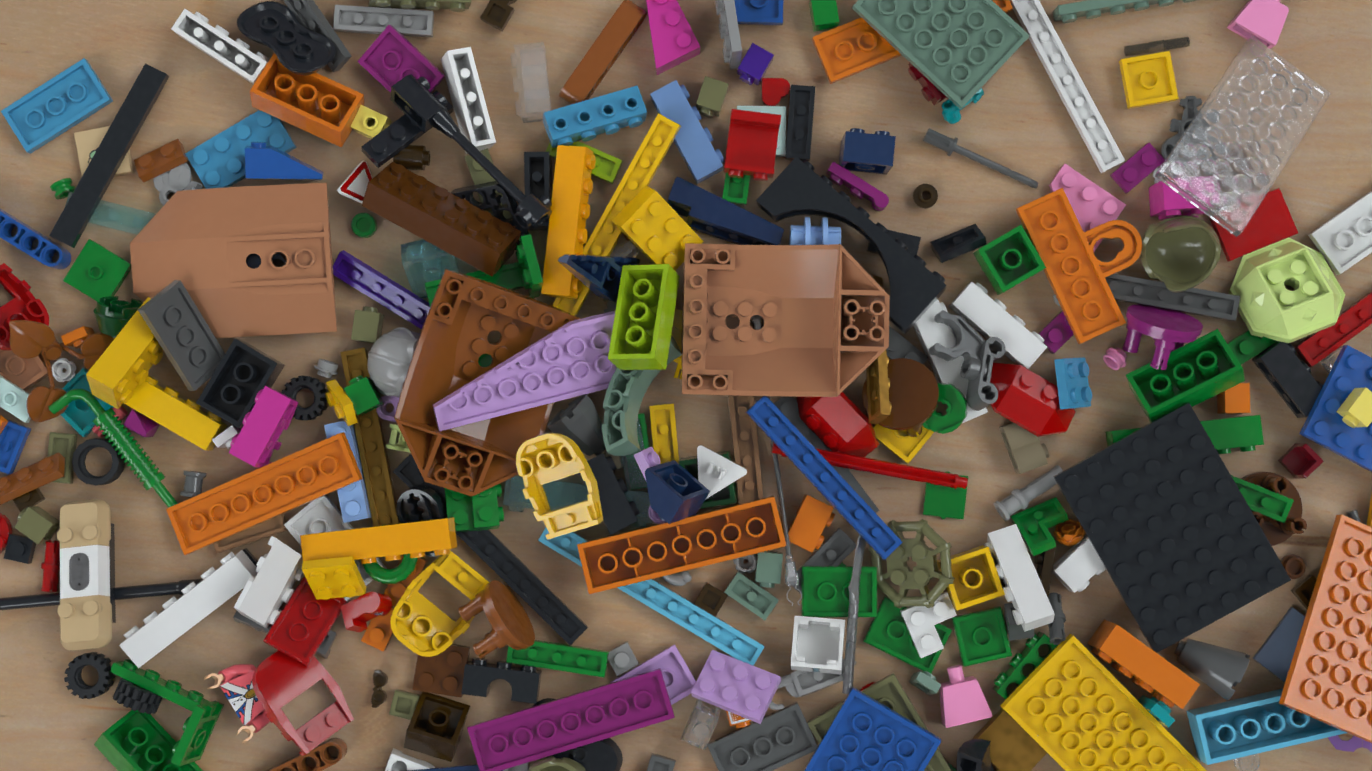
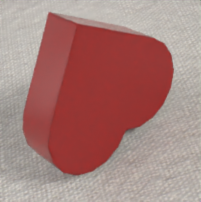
(773, 90)

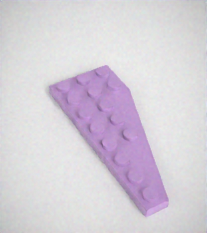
(550, 370)

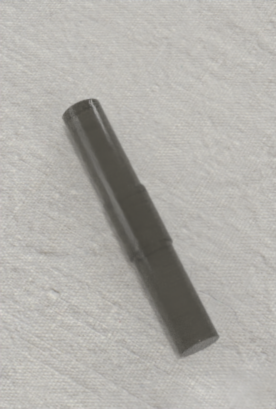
(1156, 46)

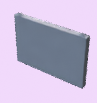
(1280, 646)

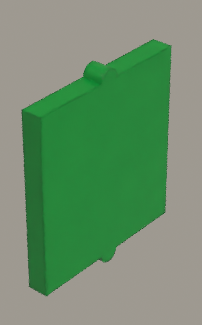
(944, 501)

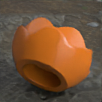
(1069, 532)

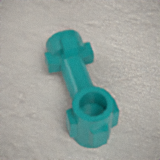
(952, 113)

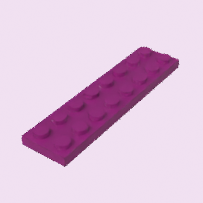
(571, 721)

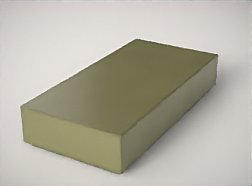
(66, 446)

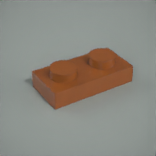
(160, 160)

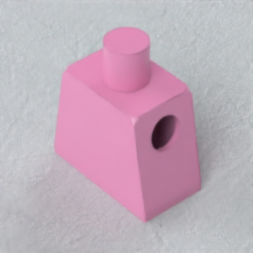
(1262, 20)
(962, 699)

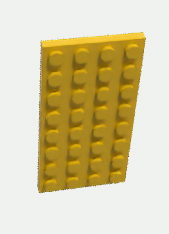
(1091, 718)

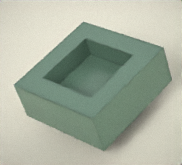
(925, 682)

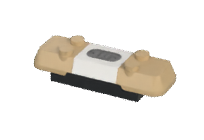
(86, 575)

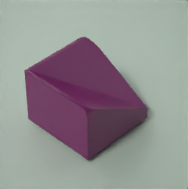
(141, 424)

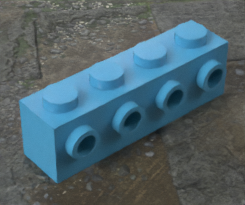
(595, 117)

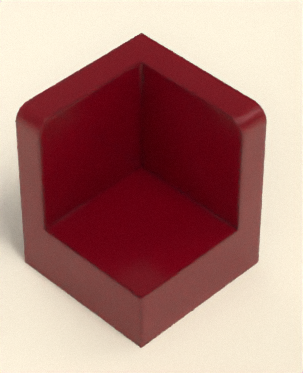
(1300, 460)

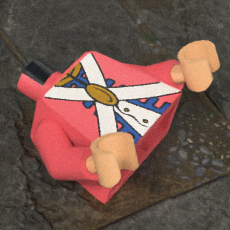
(241, 695)

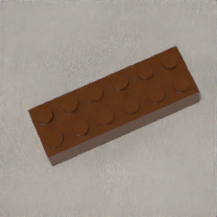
(441, 218)

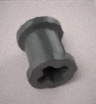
(192, 483)

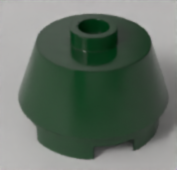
(114, 314)

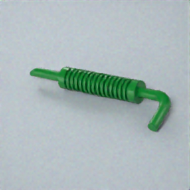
(121, 440)

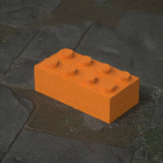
(307, 101)
(1146, 666)

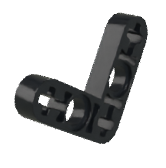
(492, 201)

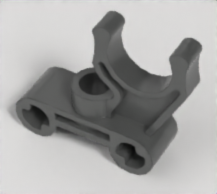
(978, 359)

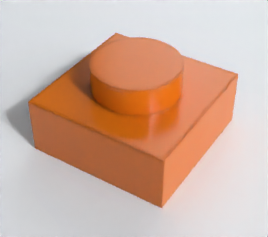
(77, 336)

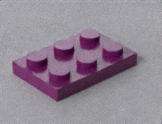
(394, 57)

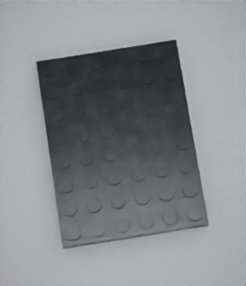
(1171, 528)

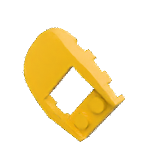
(551, 459)
(421, 623)

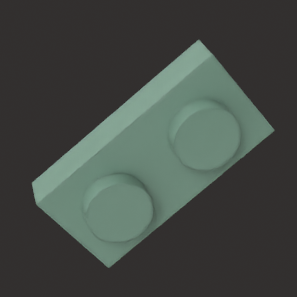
(751, 596)

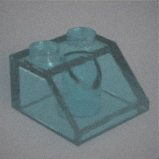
(425, 263)

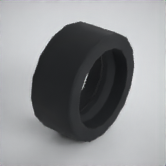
(79, 462)

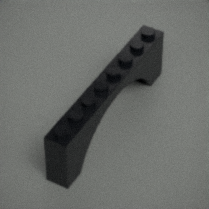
(804, 192)

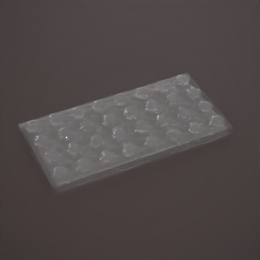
(1243, 136)

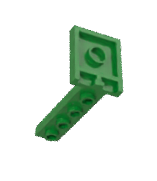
(517, 275)
(196, 727)

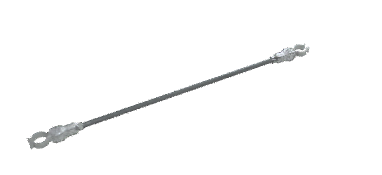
(791, 575)

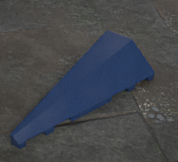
(598, 273)

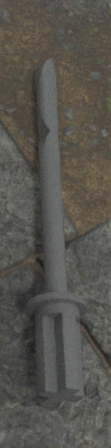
(950, 145)

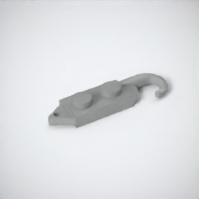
(805, 682)

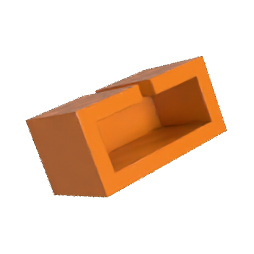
(809, 523)

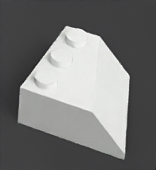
(272, 584)

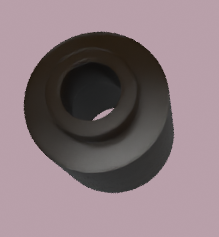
(413, 157)

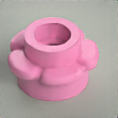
(1115, 358)

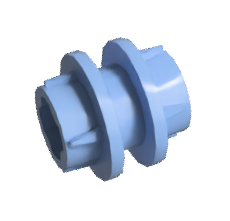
(814, 235)

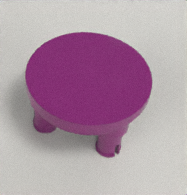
(1167, 328)

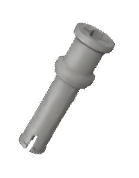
(1020, 498)

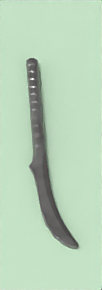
(853, 616)

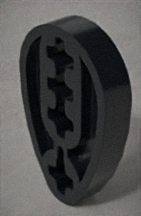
(429, 501)

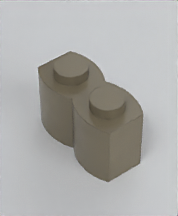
(1023, 448)

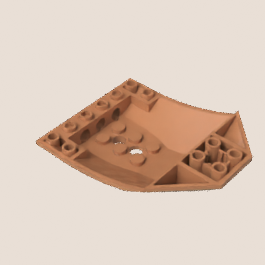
(206, 242)
(818, 315)

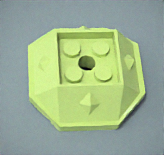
(1282, 313)

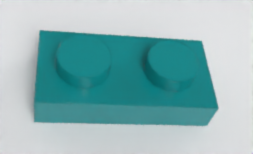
(1158, 710)

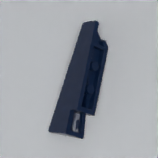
(721, 218)

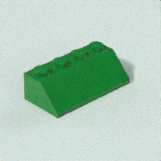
(140, 745)

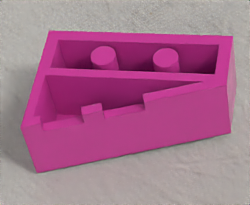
(670, 34)
(263, 427)

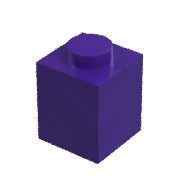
(754, 65)

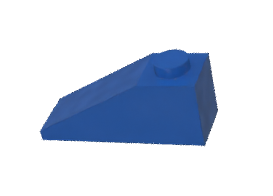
(272, 163)

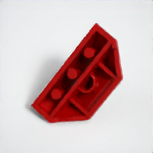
(1029, 400)
(838, 424)

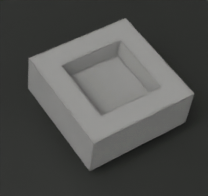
(622, 658)

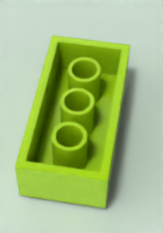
(644, 317)

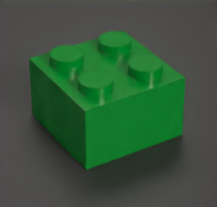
(1009, 260)

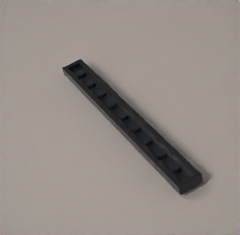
(507, 566)

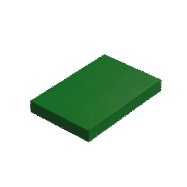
(827, 591)
(891, 636)

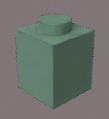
(768, 568)

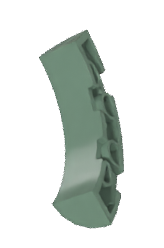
(623, 405)

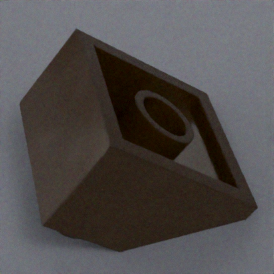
(436, 726)

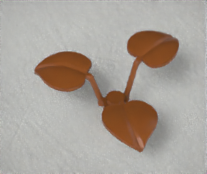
(31, 339)

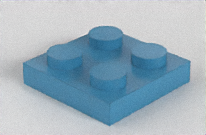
(1073, 383)

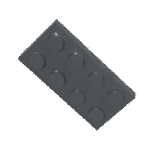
(183, 334)
(766, 745)

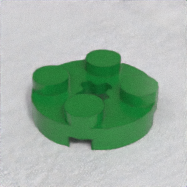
(955, 412)

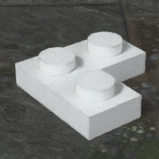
(921, 623)

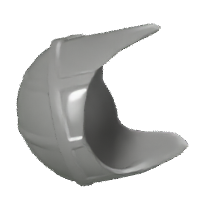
(390, 360)

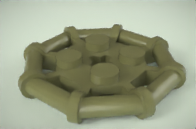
(922, 573)

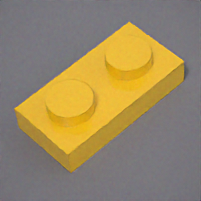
(342, 404)

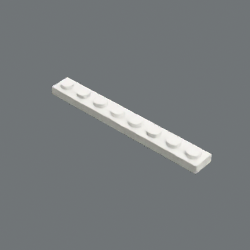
(1068, 84)

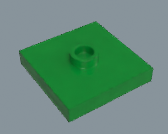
(97, 271)
(981, 636)

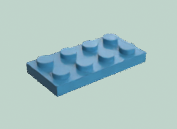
(56, 106)
(222, 158)

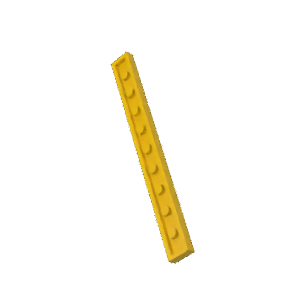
(636, 177)

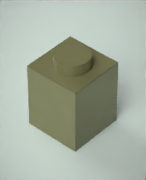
(711, 97)
(367, 325)
(37, 524)

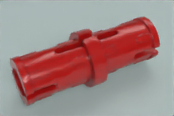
(51, 566)

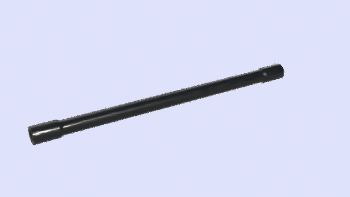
(120, 593)

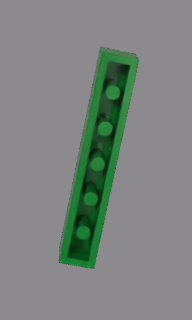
(1223, 433)

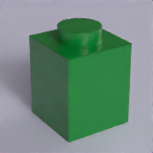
(823, 14)
(363, 395)

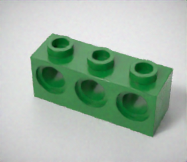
(1029, 655)

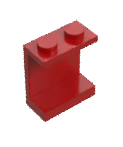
(752, 144)

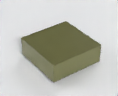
(404, 704)

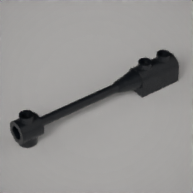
(430, 111)

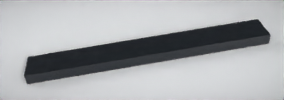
(109, 156)

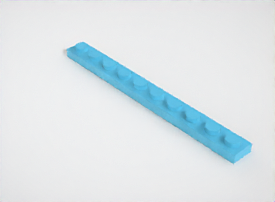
(672, 606)

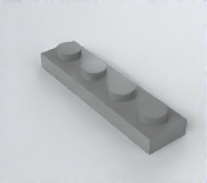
(375, 19)

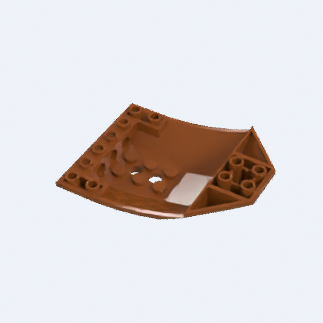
(447, 358)

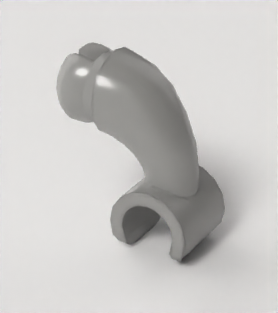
(678, 579)

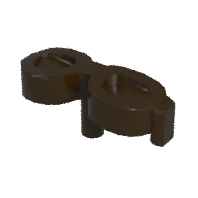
(379, 696)

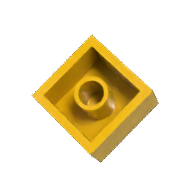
(974, 577)

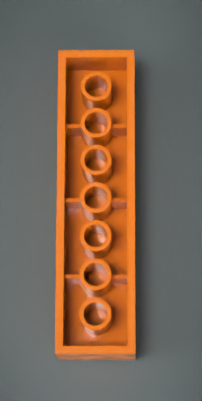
(681, 545)

